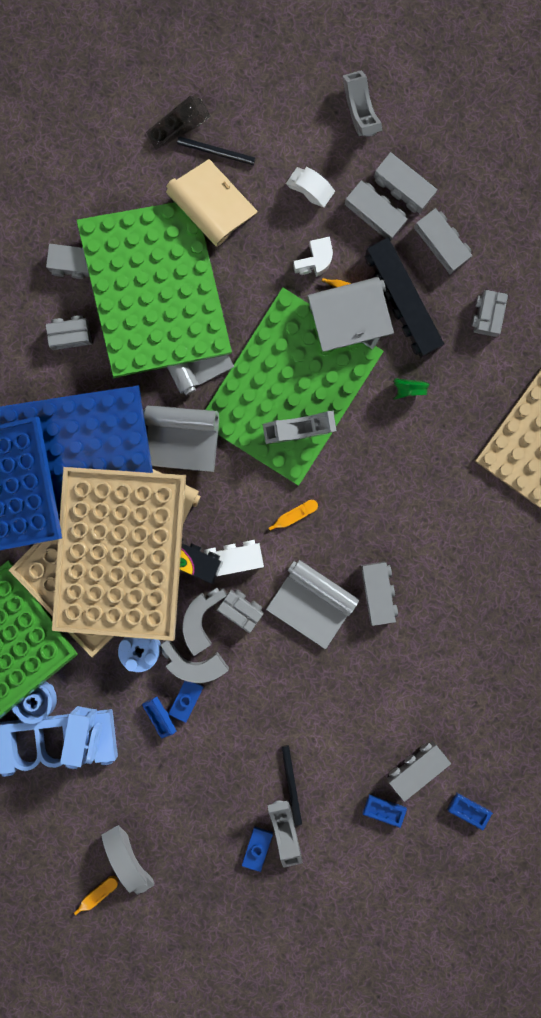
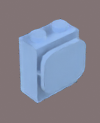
(81, 738)

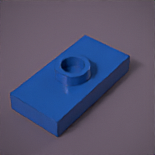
(186, 700)
(159, 717)
(384, 811)
(469, 811)
(257, 848)

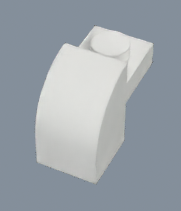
(311, 185)
(321, 258)

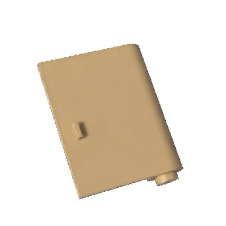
(211, 201)

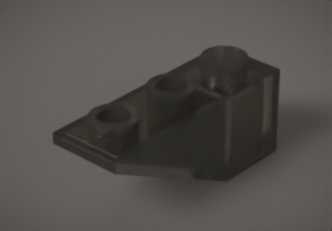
(178, 122)

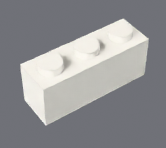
(239, 558)

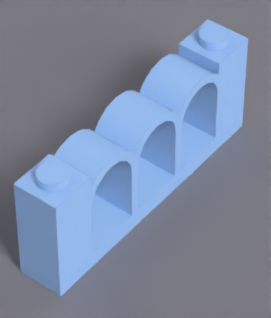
(11, 761)

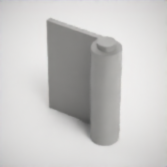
(351, 314)
(193, 374)
(182, 437)
(312, 604)

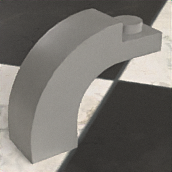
(360, 105)
(299, 428)
(192, 624)
(193, 671)
(285, 833)
(124, 861)

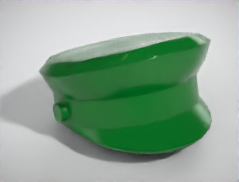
(410, 387)

